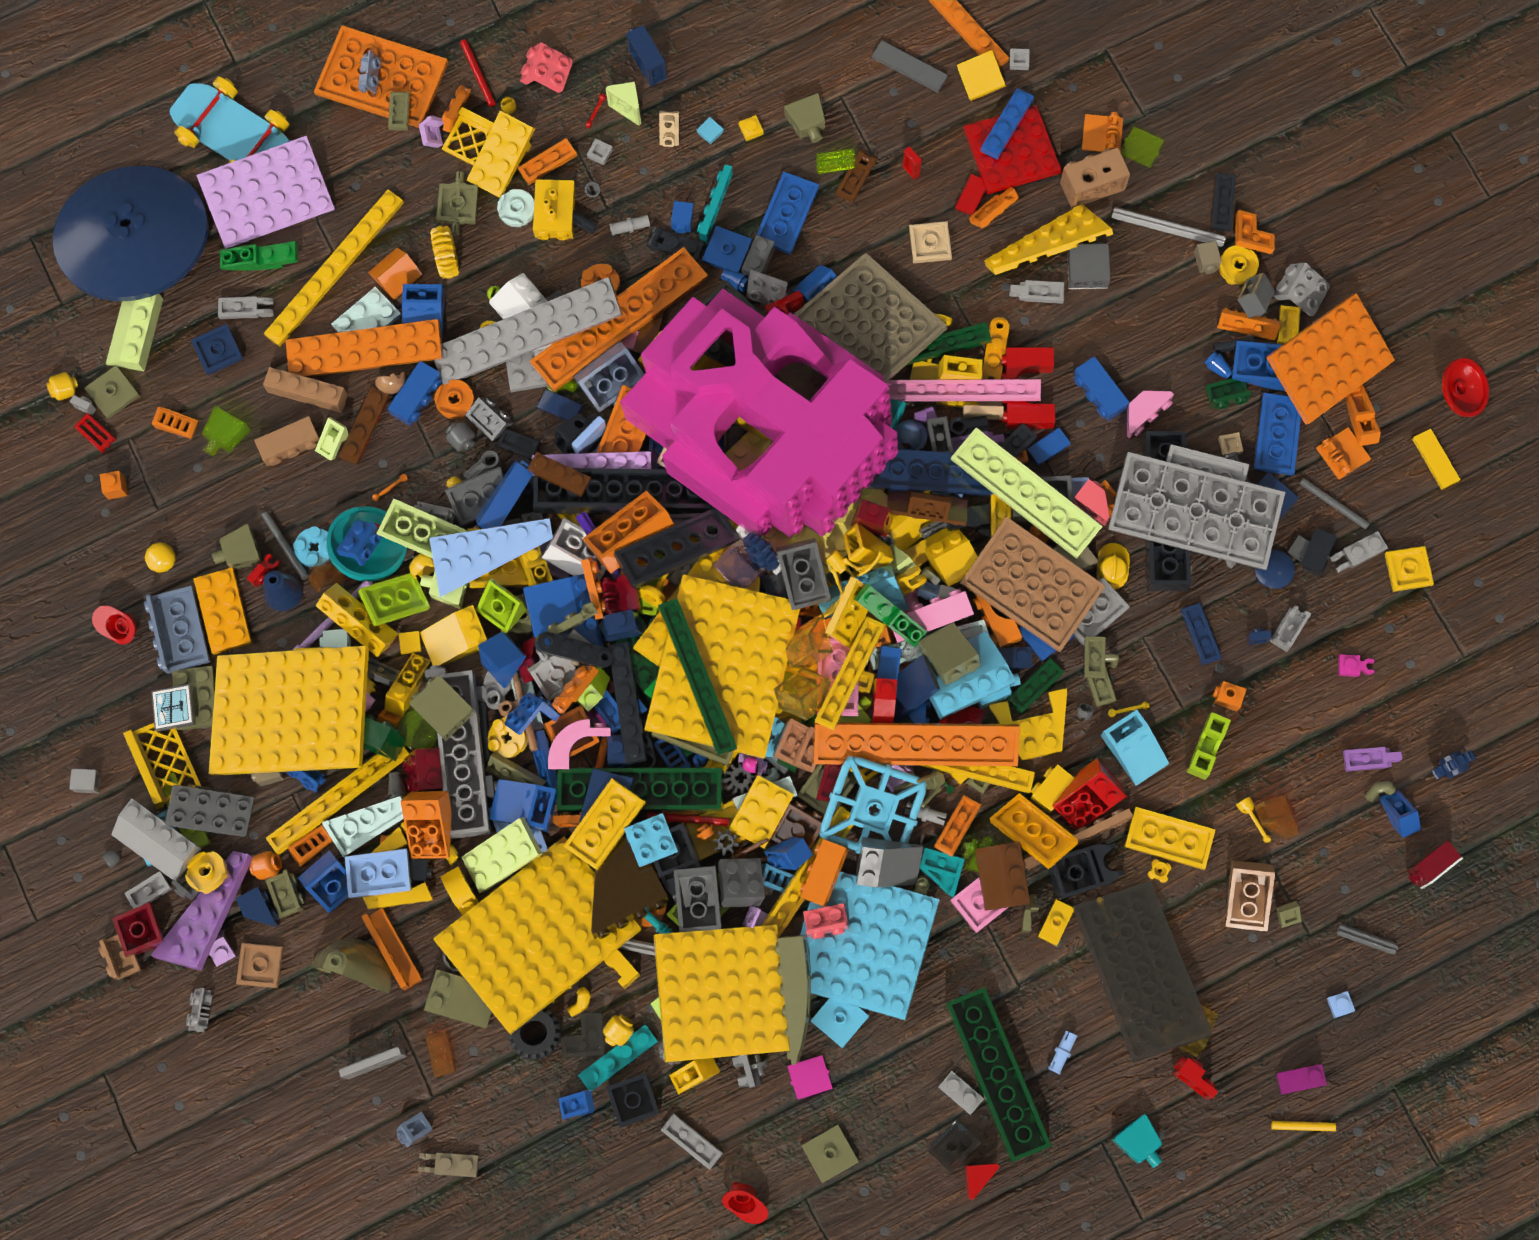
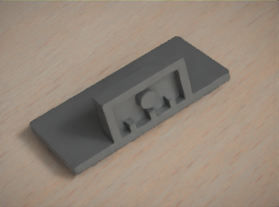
(209, 810)

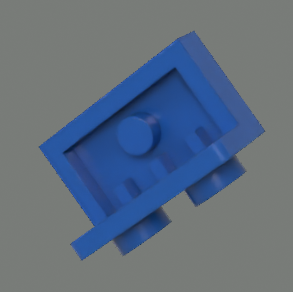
(360, 541)

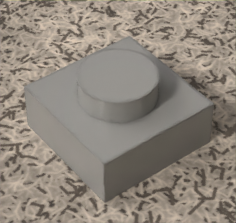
(1019, 59)
(599, 152)
(83, 404)
(435, 670)

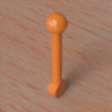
(403, 478)

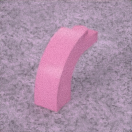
(561, 746)

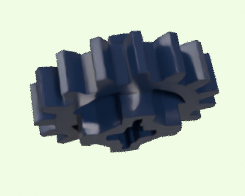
(760, 552)
(1454, 764)

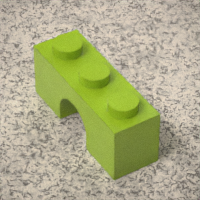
(1208, 745)

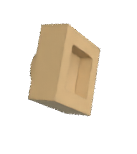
(1230, 443)

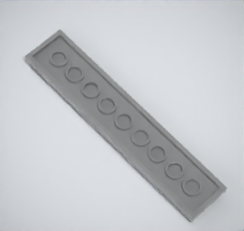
(529, 331)

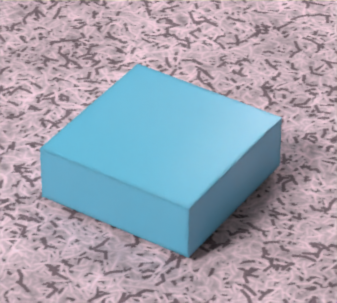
(710, 130)

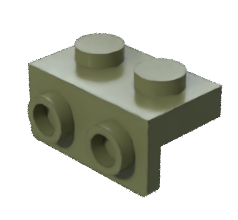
(284, 894)

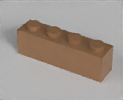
(305, 390)

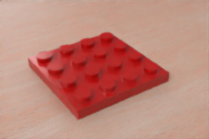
(1023, 160)

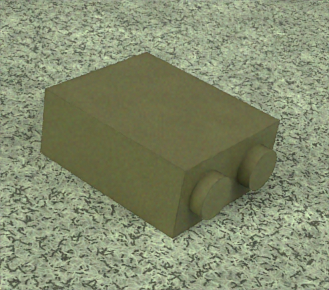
(949, 653)
(441, 707)

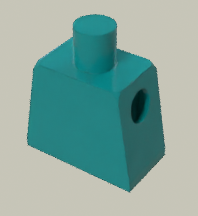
(1140, 1141)

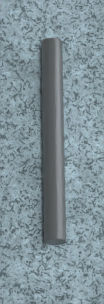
(1334, 503)
(285, 545)

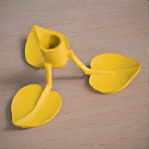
(840, 564)

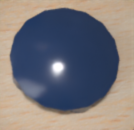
(1278, 572)

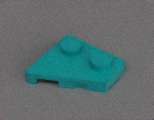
(942, 869)

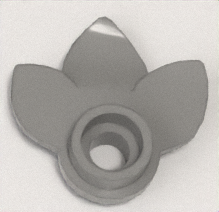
(490, 690)

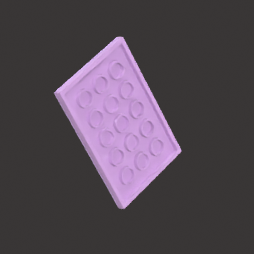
(265, 192)

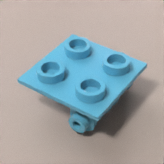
(650, 840)

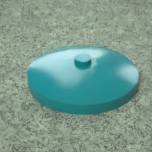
(384, 559)

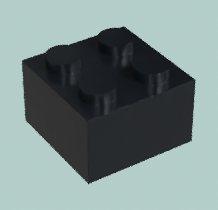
(633, 1100)

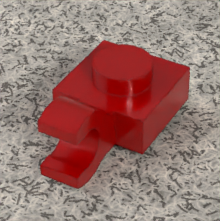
(257, 575)

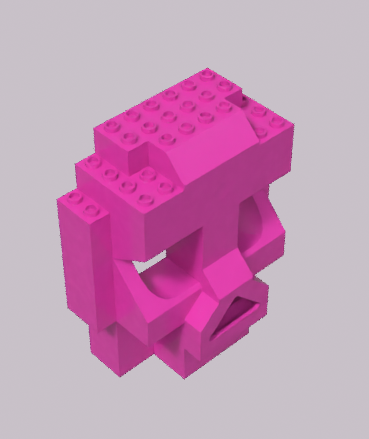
(820, 447)

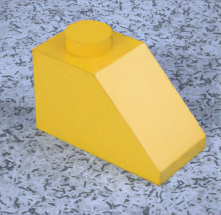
(959, 368)
(694, 1074)

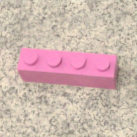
(940, 611)

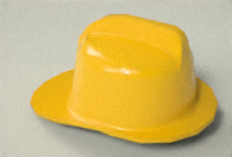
(1113, 564)

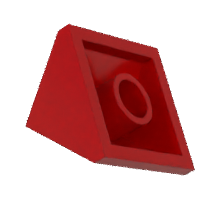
(977, 1177)

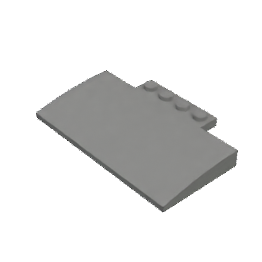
(1197, 506)

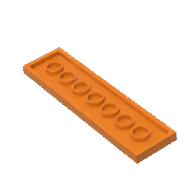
(365, 349)

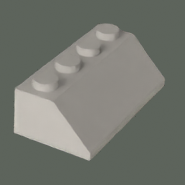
(154, 840)

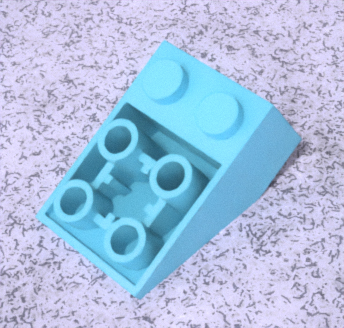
(1135, 747)

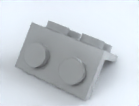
(1303, 287)

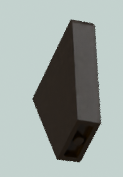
(623, 891)

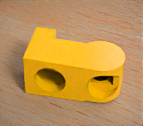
(623, 967)

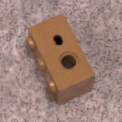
(1094, 177)

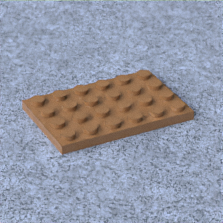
(1032, 584)

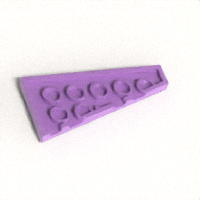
(198, 927)

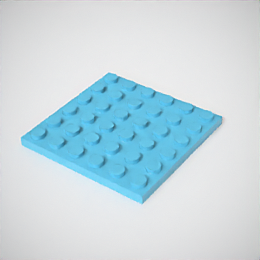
(880, 952)

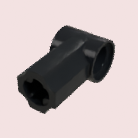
(968, 425)

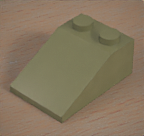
(456, 999)

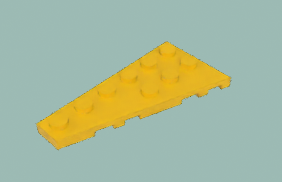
(1050, 239)

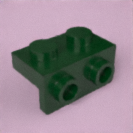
(1227, 392)

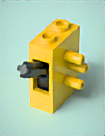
(556, 211)

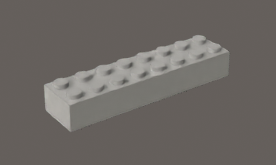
(464, 765)

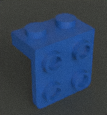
(527, 710)

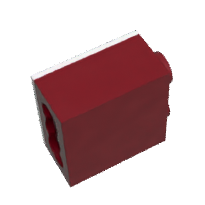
(1434, 865)

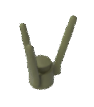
(933, 780)

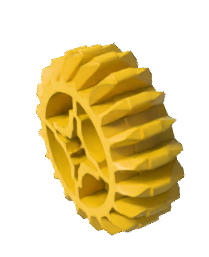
(444, 252)

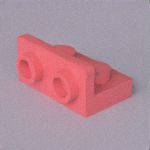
(826, 920)

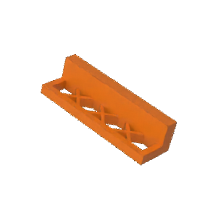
(392, 949)

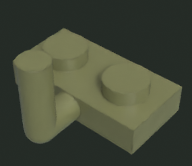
(1095, 657)

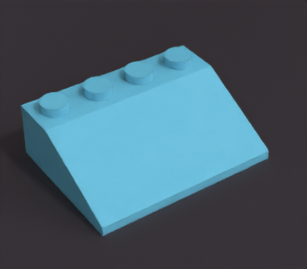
(975, 686)

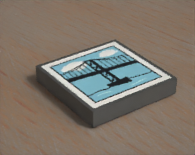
(173, 707)

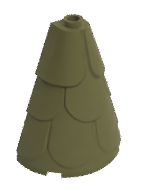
(357, 961)

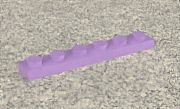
(619, 460)

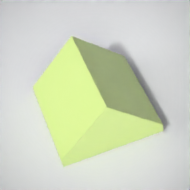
(624, 100)

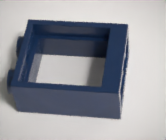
(646, 55)

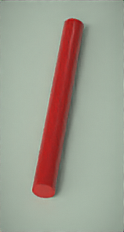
(477, 72)
(692, 819)

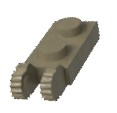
(451, 1164)

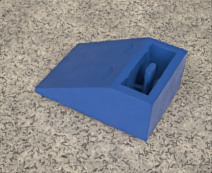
(423, 303)
(524, 800)

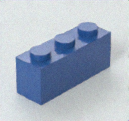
(1100, 389)
(415, 393)

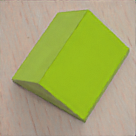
(500, 606)

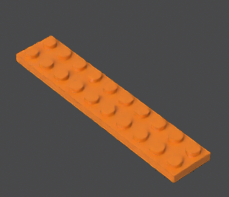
(639, 306)
(918, 744)

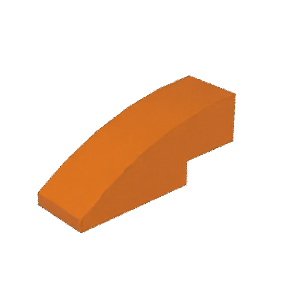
(1362, 417)

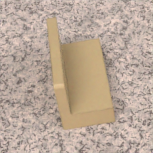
(991, 409)

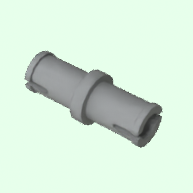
(629, 225)
(928, 814)

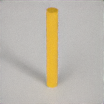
(1311, 1126)

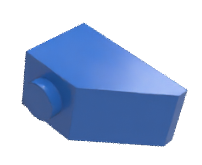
(1401, 813)

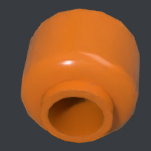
(265, 865)

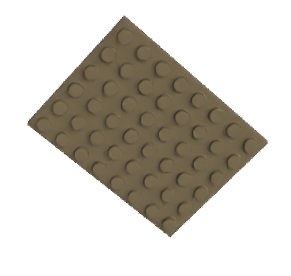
(870, 319)

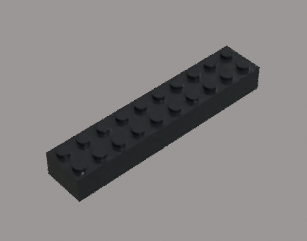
(614, 489)

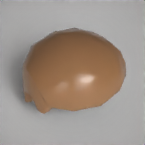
(391, 384)

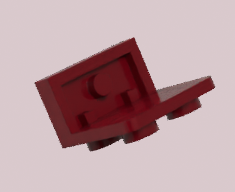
(423, 770)

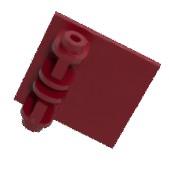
(619, 595)

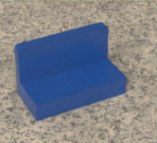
(815, 282)

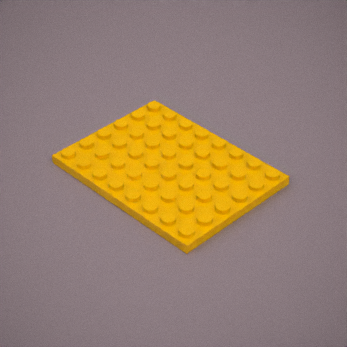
(745, 656)
(289, 711)
(531, 937)

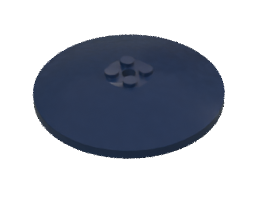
(135, 260)

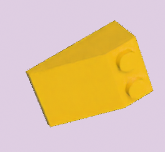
(454, 637)

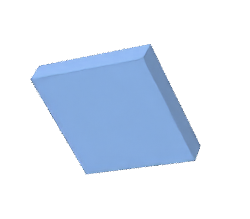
(589, 436)

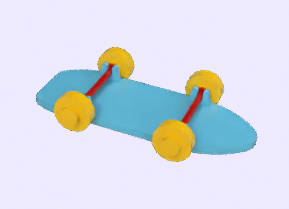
(224, 124)

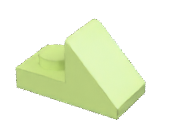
(331, 438)

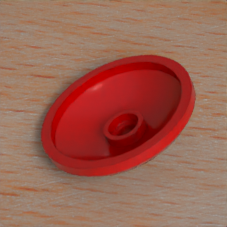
(1465, 387)

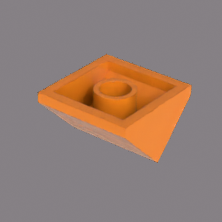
(394, 272)

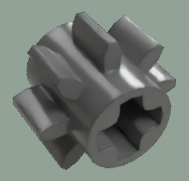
(722, 839)

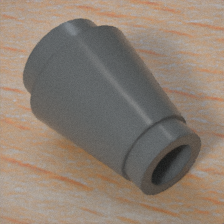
(396, 786)

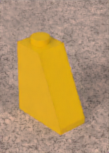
(864, 546)

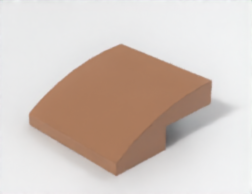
(796, 745)

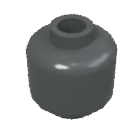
(460, 436)

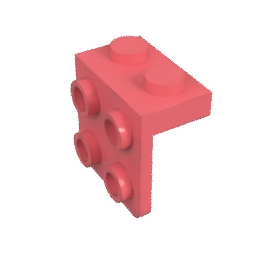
(546, 67)

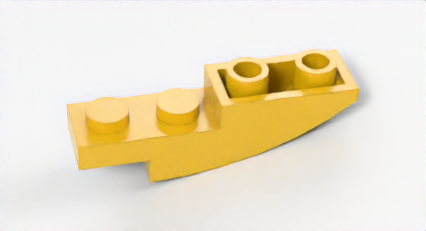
(535, 567)

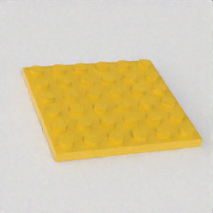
(720, 993)

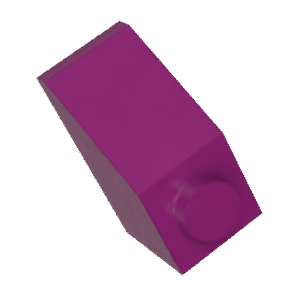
(1301, 1079)

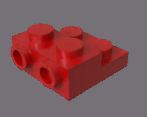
(1190, 1073)

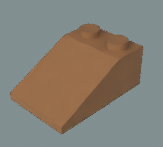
(1249, 895)

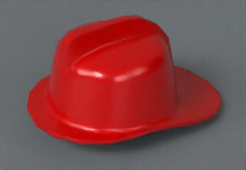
(114, 624)
(744, 1203)

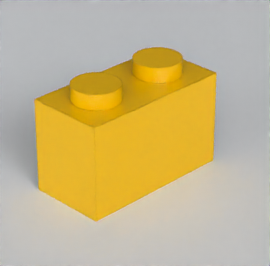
(1052, 787)

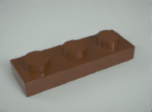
(559, 474)

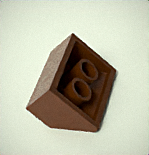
(1002, 876)

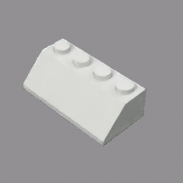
(517, 297)

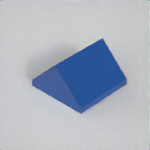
(501, 657)

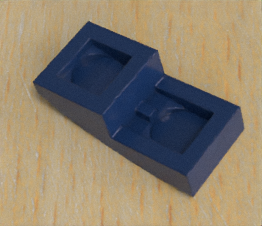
(559, 405)

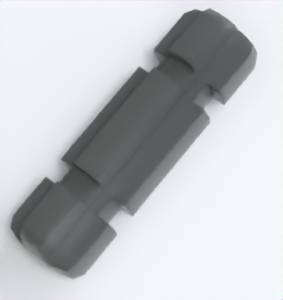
(932, 528)

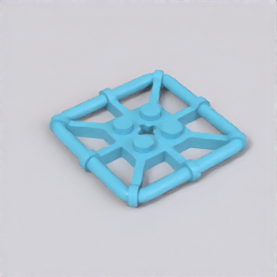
(866, 797)

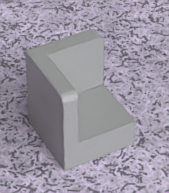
(85, 781)

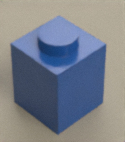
(682, 217)

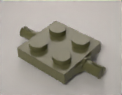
(457, 203)

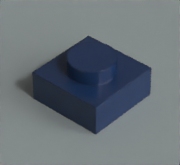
(1259, 636)

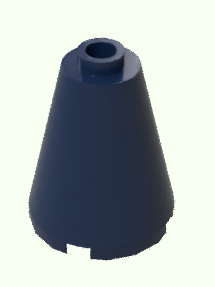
(282, 590)

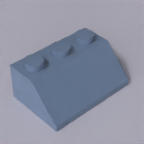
(607, 374)

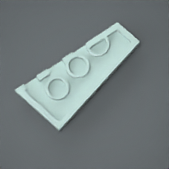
(363, 825)

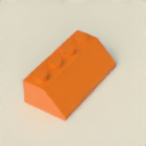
(629, 525)

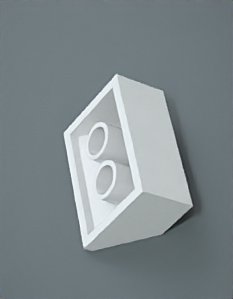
(569, 549)

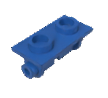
(309, 779)

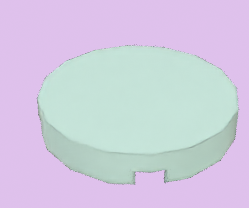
(516, 208)

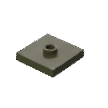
(112, 392)
(830, 1153)

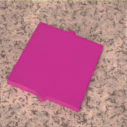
(809, 1077)

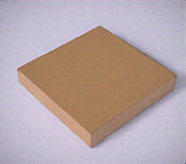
(260, 965)

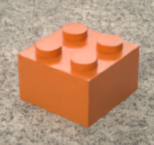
(553, 728)

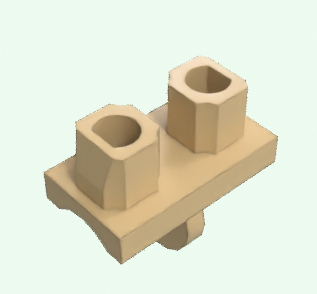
(669, 128)

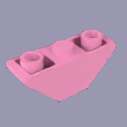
(1145, 409)

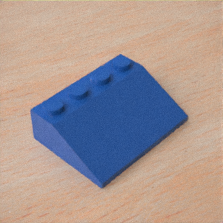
(557, 599)

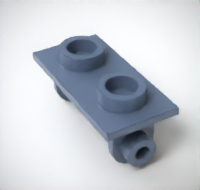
(370, 64)

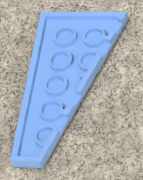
(473, 553)

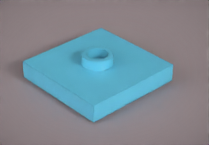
(839, 1020)

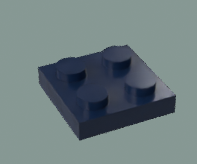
(217, 349)

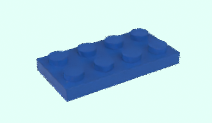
(788, 211)
(1277, 435)

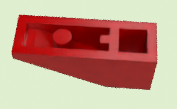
(883, 700)

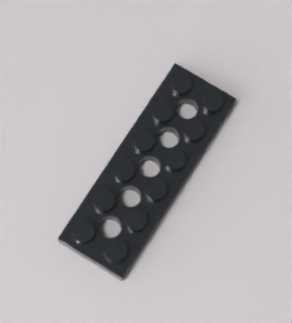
(674, 559)

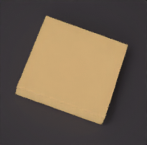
(930, 242)

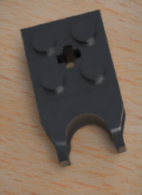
(686, 858)
(1089, 871)

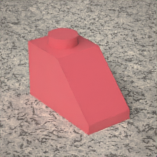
(1093, 501)

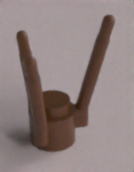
(742, 852)

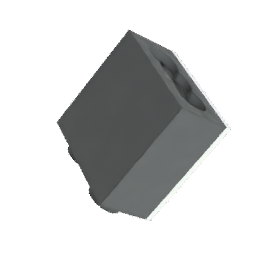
(1088, 266)

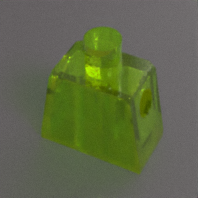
(223, 431)

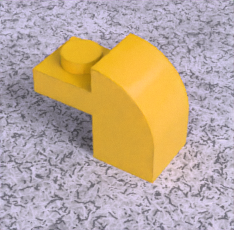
(459, 890)

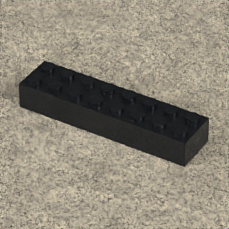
(1166, 565)

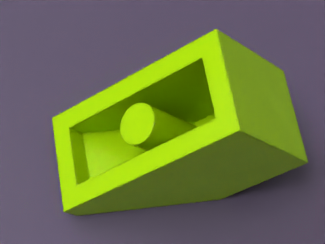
(594, 691)

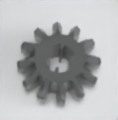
(735, 775)

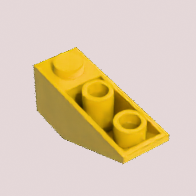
(406, 685)

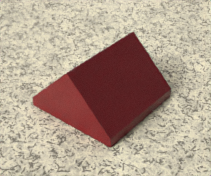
(138, 930)

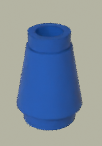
(737, 280)
(1218, 364)

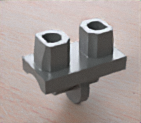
(753, 1068)

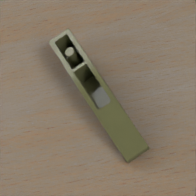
(795, 990)

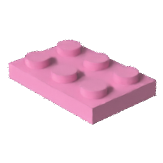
(971, 907)

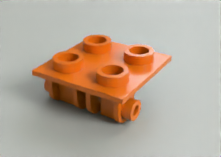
(1102, 132)
(1343, 453)

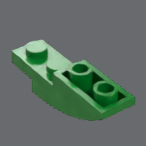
(259, 258)
(890, 615)

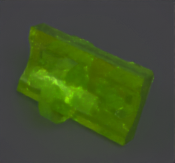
(972, 864)

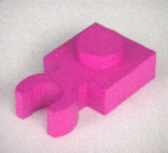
(1351, 666)

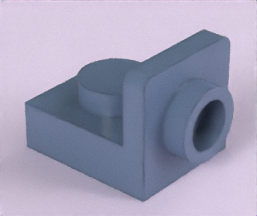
(413, 1129)

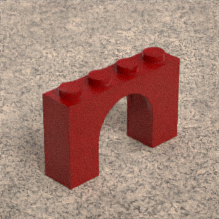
(1020, 362)

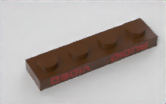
(364, 426)

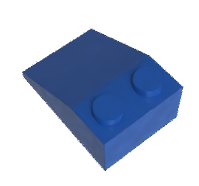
(1253, 367)

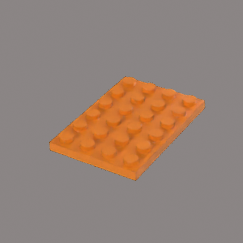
(400, 71)
(1330, 358)

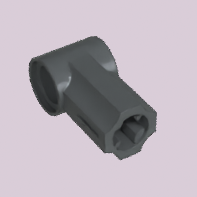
(481, 466)

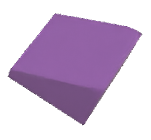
(923, 415)

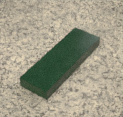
(1036, 685)

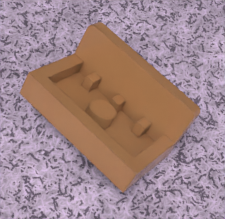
(118, 964)

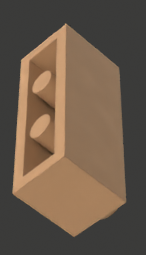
(287, 441)

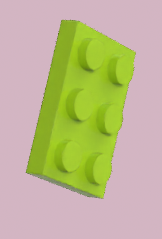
(393, 599)

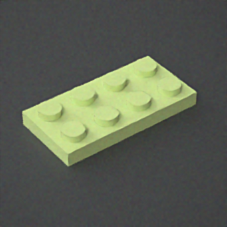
(502, 855)

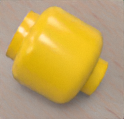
(62, 386)
(618, 1030)

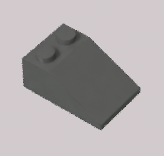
(803, 574)
(887, 863)
(697, 899)

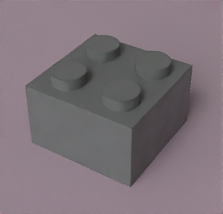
(740, 882)

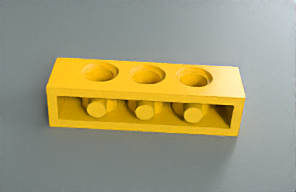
(355, 619)

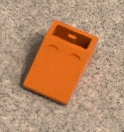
(427, 823)

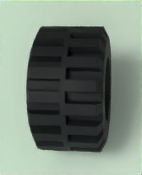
(547, 1046)

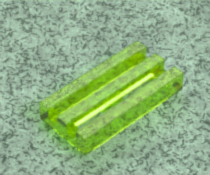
(835, 163)

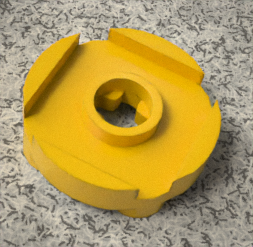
(1242, 255)
(497, 742)
(213, 879)

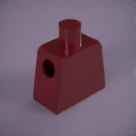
(873, 517)

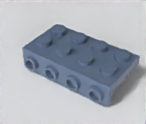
(177, 629)

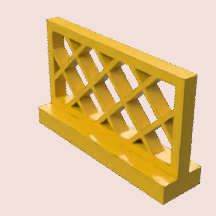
(481, 125)
(144, 763)

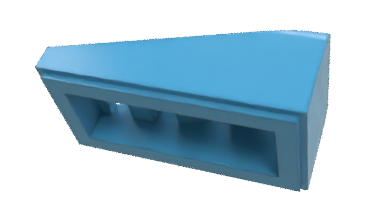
(765, 868)

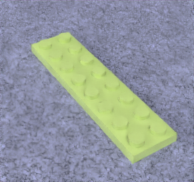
(1026, 493)

